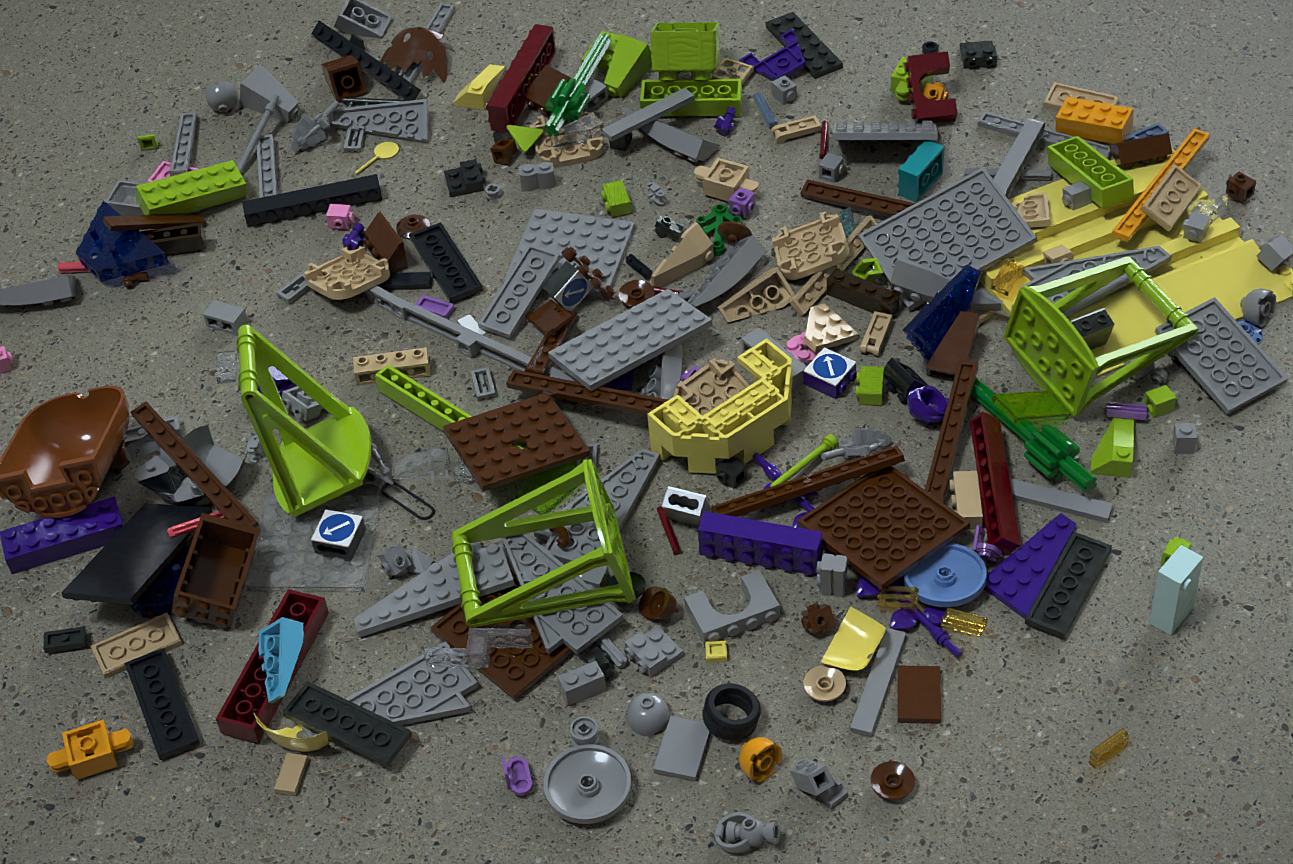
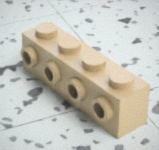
(410, 362)

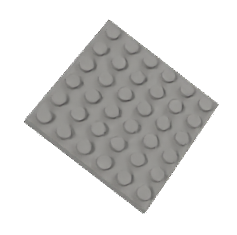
(596, 237)

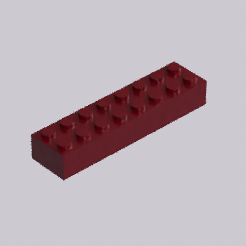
(508, 98)
(249, 691)

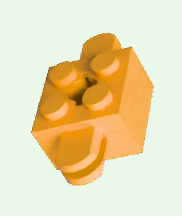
(84, 741)

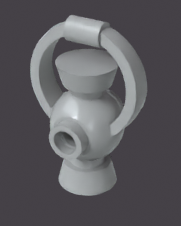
(751, 832)

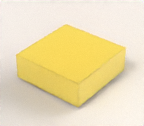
(716, 651)

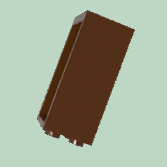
(215, 571)

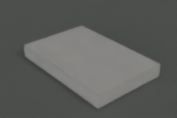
(682, 749)

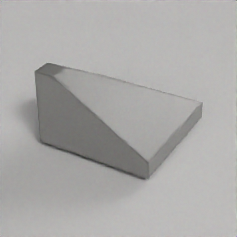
(420, 562)

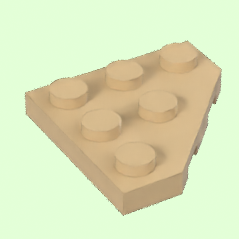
(1034, 210)
(826, 329)

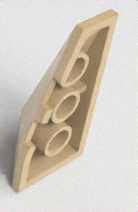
(685, 258)
(760, 296)

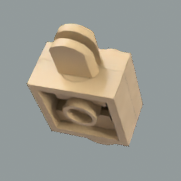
(724, 179)

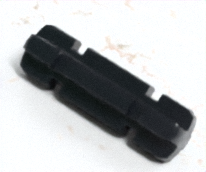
(639, 266)

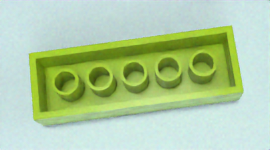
(711, 95)
(1083, 163)
(192, 190)

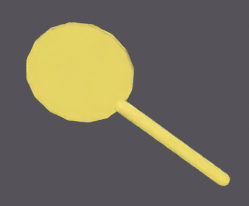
(383, 151)

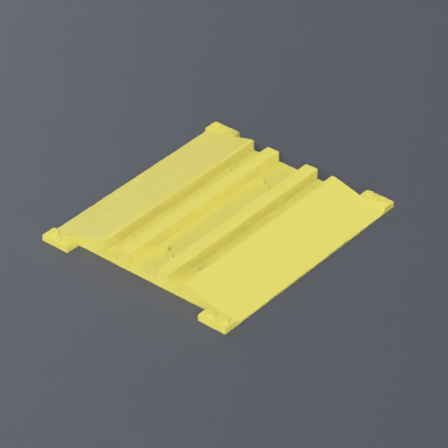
(1197, 272)

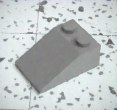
(362, 19)

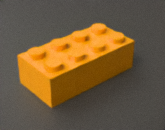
(1094, 120)

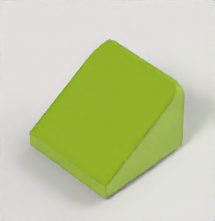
(148, 142)

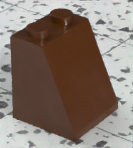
(344, 78)
(542, 88)

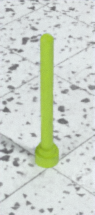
(828, 443)

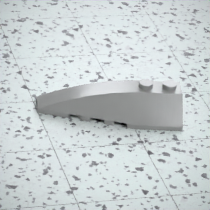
(681, 141)
(729, 270)
(923, 283)
(40, 292)
(662, 373)

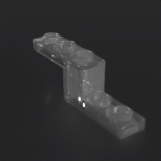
(478, 648)

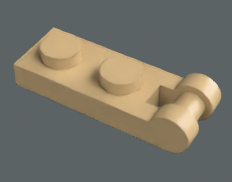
(796, 128)
(876, 333)

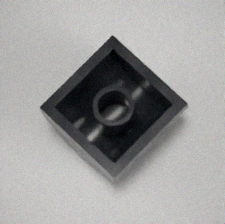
(901, 378)

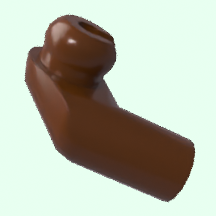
(139, 276)
(564, 539)

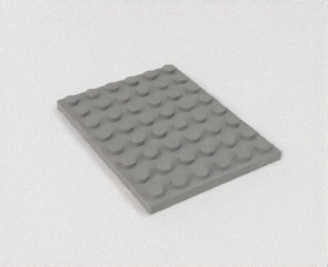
(951, 228)

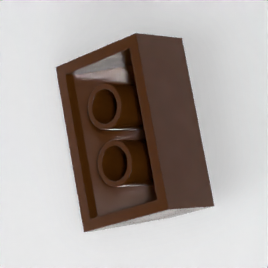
(1141, 149)
(385, 243)

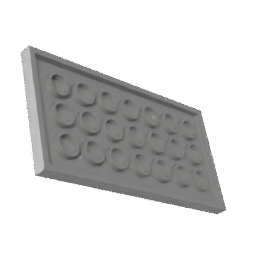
(629, 339)

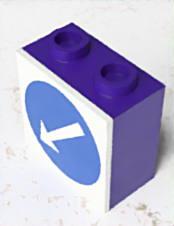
(830, 373)

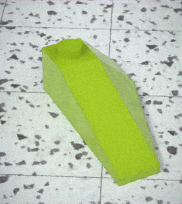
(1115, 450)

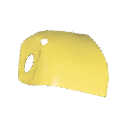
(854, 641)
(287, 738)

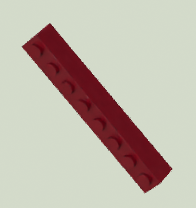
(994, 483)

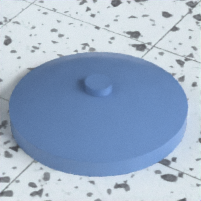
(948, 577)

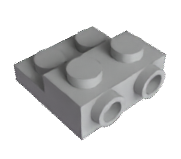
(301, 404)
(652, 651)

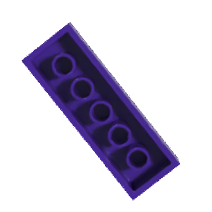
(61, 537)
(760, 543)

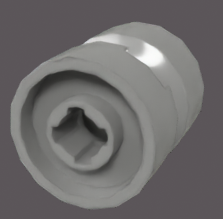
(584, 731)

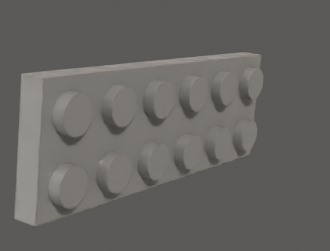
(519, 291)

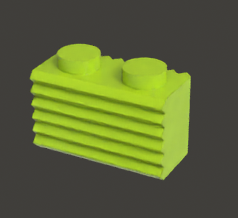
(616, 198)
(871, 385)

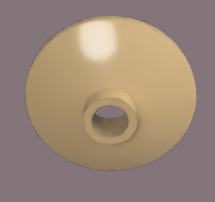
(824, 676)

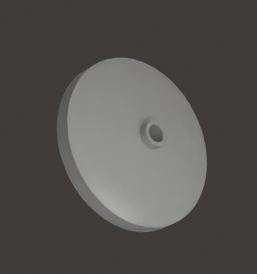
(587, 784)

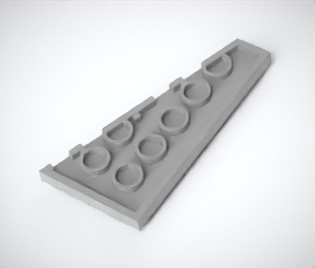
(396, 119)

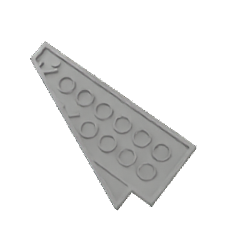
(1146, 258)
(623, 487)
(437, 589)
(573, 627)
(416, 693)

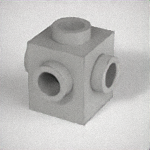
(395, 560)

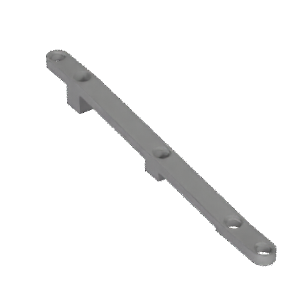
(468, 341)

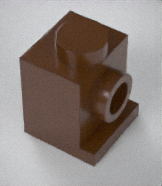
(503, 150)

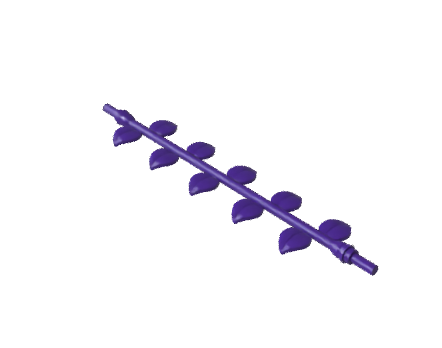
(902, 618)

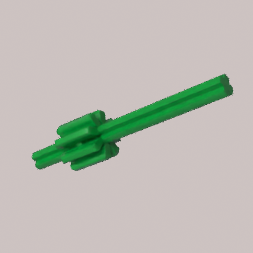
(569, 98)
(1046, 449)

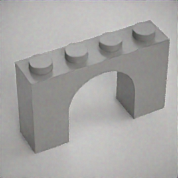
(717, 626)

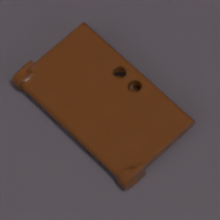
(549, 317)

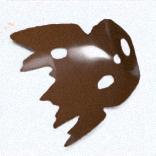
(415, 50)

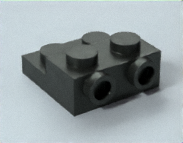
(978, 54)
(465, 179)

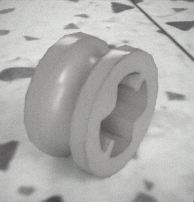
(489, 191)

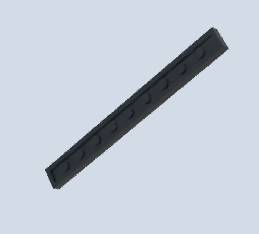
(367, 62)

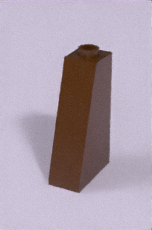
(955, 346)

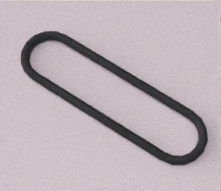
(412, 494)

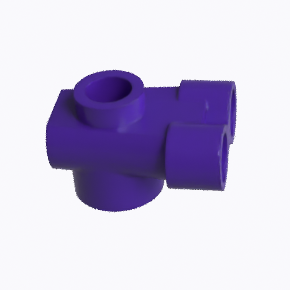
(724, 123)
(355, 238)

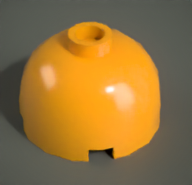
(759, 758)

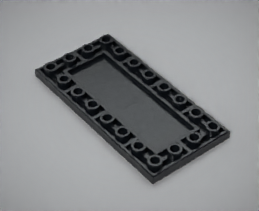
(134, 555)

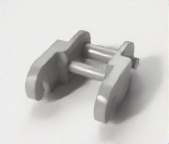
(657, 193)
(255, 449)

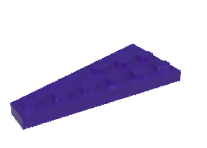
(1025, 571)

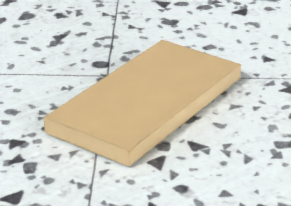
(1059, 93)
(1171, 197)
(134, 643)

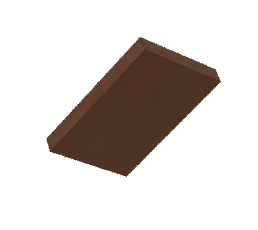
(919, 694)

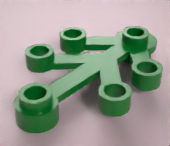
(719, 213)

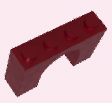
(924, 108)

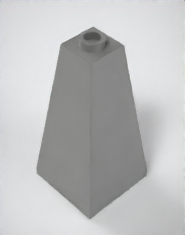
(258, 90)

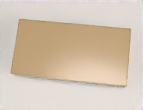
(291, 774)

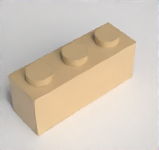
(966, 497)

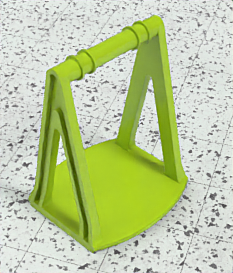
(1058, 354)
(310, 462)
(500, 524)

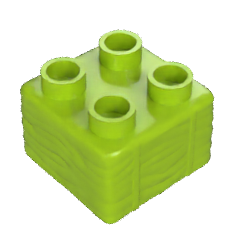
(685, 49)

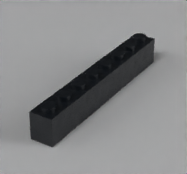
(311, 200)

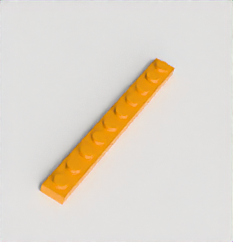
(1182, 158)

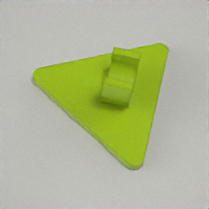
(524, 136)

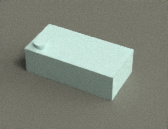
(1176, 590)

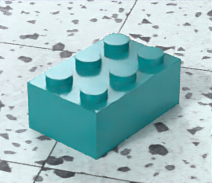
(921, 170)

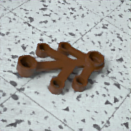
(606, 291)

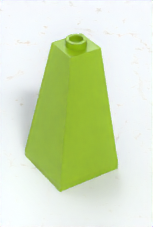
(628, 65)

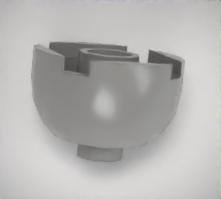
(222, 96)
(1258, 305)
(648, 714)

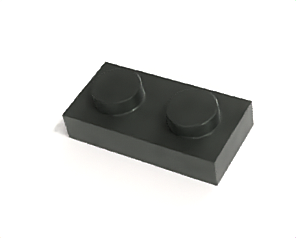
(65, 639)

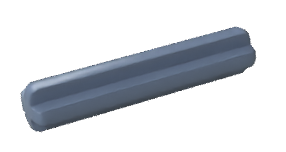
(764, 109)

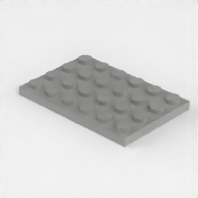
(888, 131)
(1225, 358)

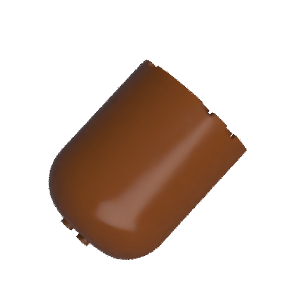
(64, 451)

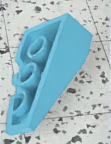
(280, 649)

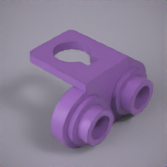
(985, 550)
(518, 775)

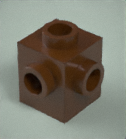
(1240, 186)
(817, 618)

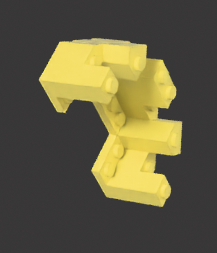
(736, 426)

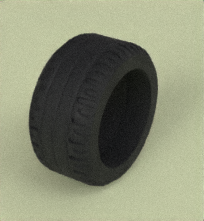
(728, 728)

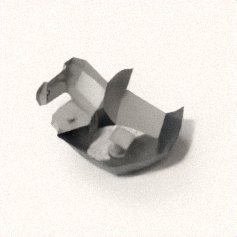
(169, 481)

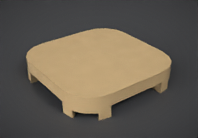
(569, 154)
(811, 247)
(347, 274)
(711, 386)

